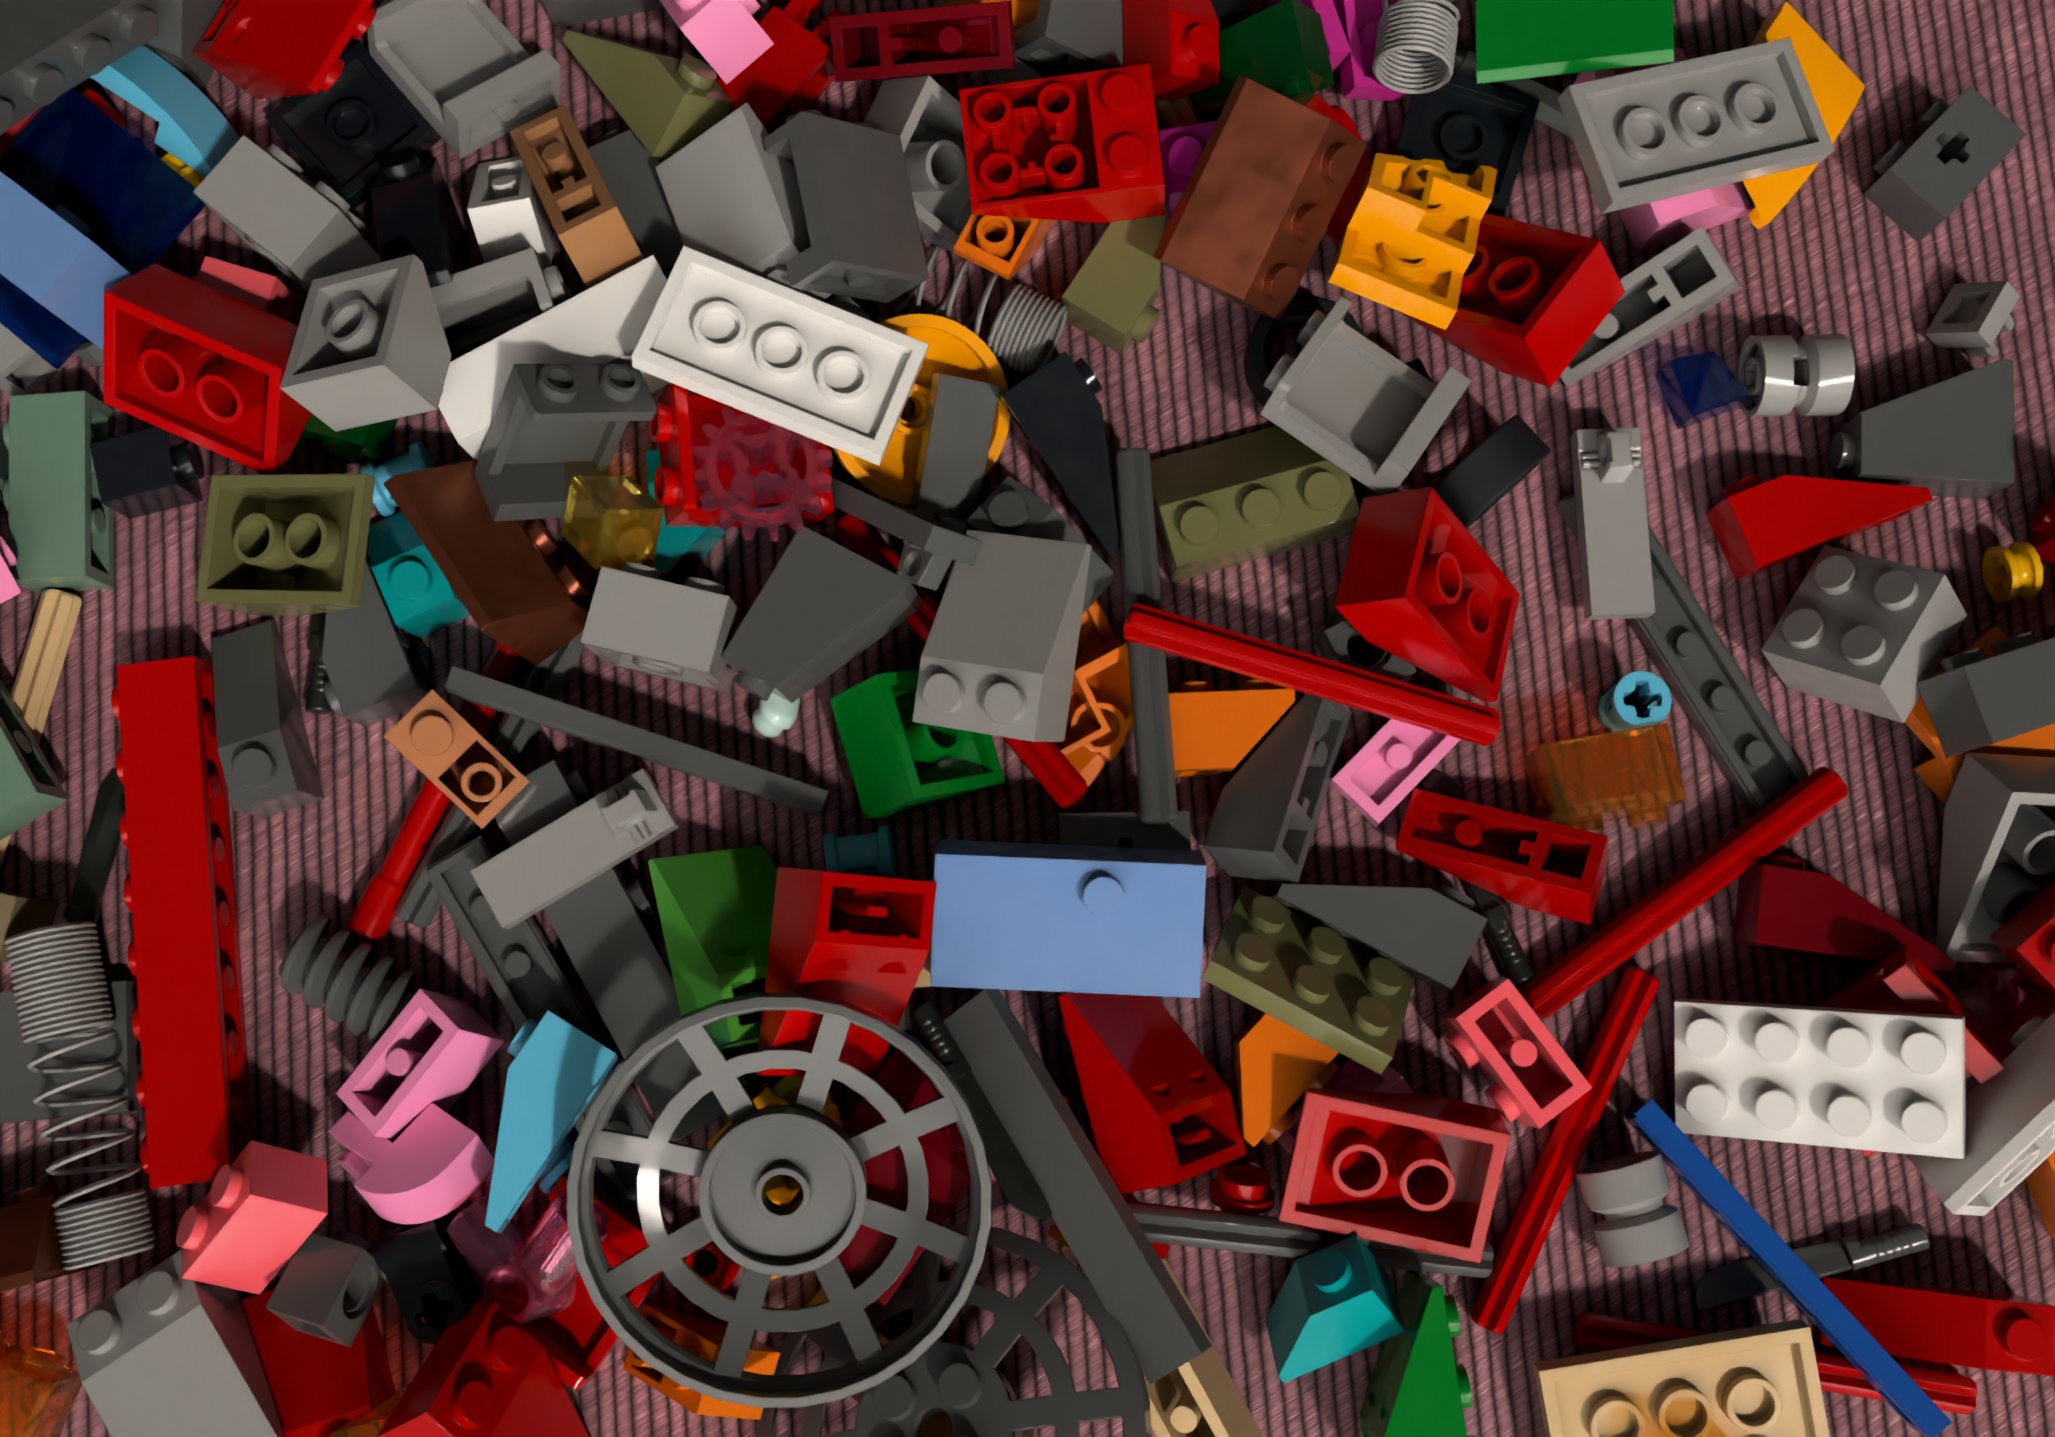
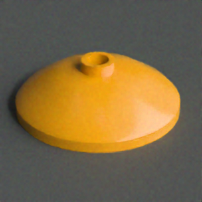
(951, 352)

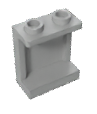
(462, 69)
(497, 298)
(1358, 401)

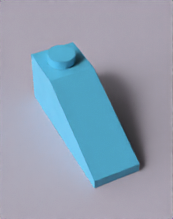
(543, 1098)

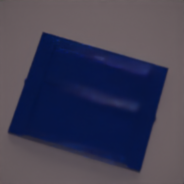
(109, 182)

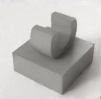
(1974, 317)

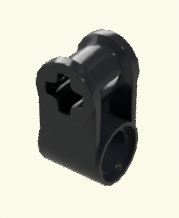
(424, 1272)

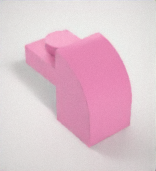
(421, 1172)

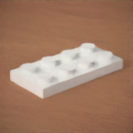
(779, 355)
(1821, 1076)

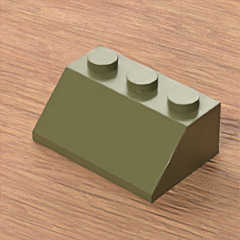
(1246, 502)

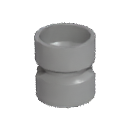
(1803, 375)
(1634, 1219)

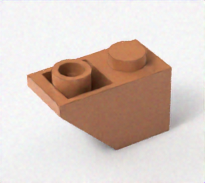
(456, 759)

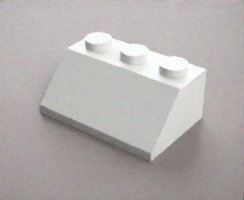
(2006, 1126)

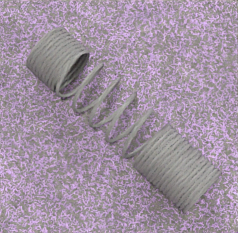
(1416, 45)
(1023, 329)
(65, 997)

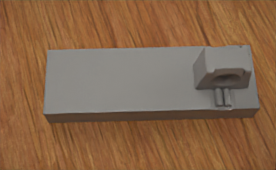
(1612, 524)
(574, 849)

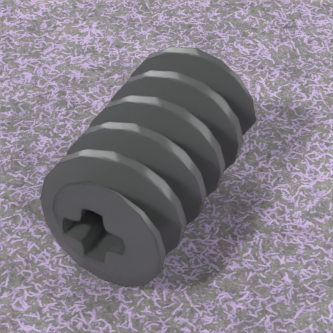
(344, 980)

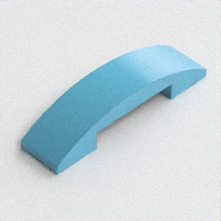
(187, 119)

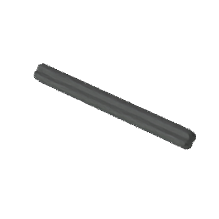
(1146, 664)
(512, 741)
(1278, 1238)

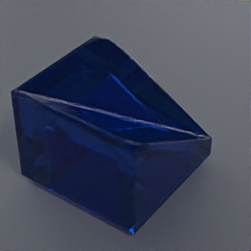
(1699, 388)

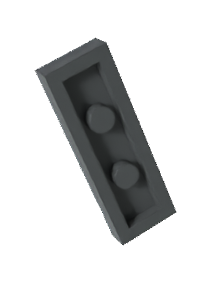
(954, 449)
(927, 542)

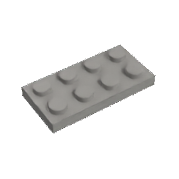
(1695, 125)

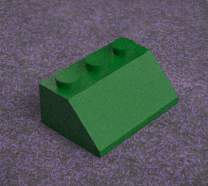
(1569, 36)

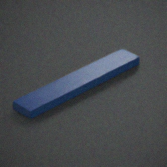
(1787, 1269)

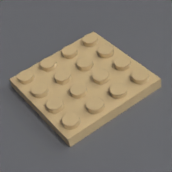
(1695, 1386)

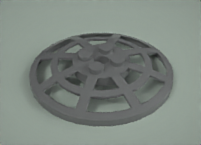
(771, 1236)
(967, 1380)

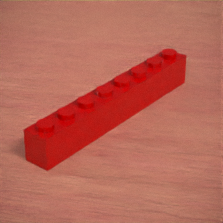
(182, 922)

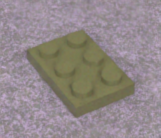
(1311, 979)

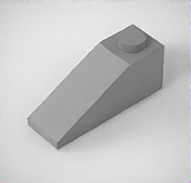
(1656, 301)

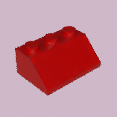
(201, 367)

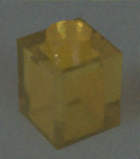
(611, 521)

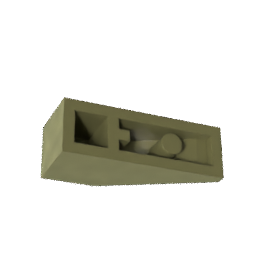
(656, 93)
(1118, 284)

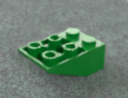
(1415, 1378)

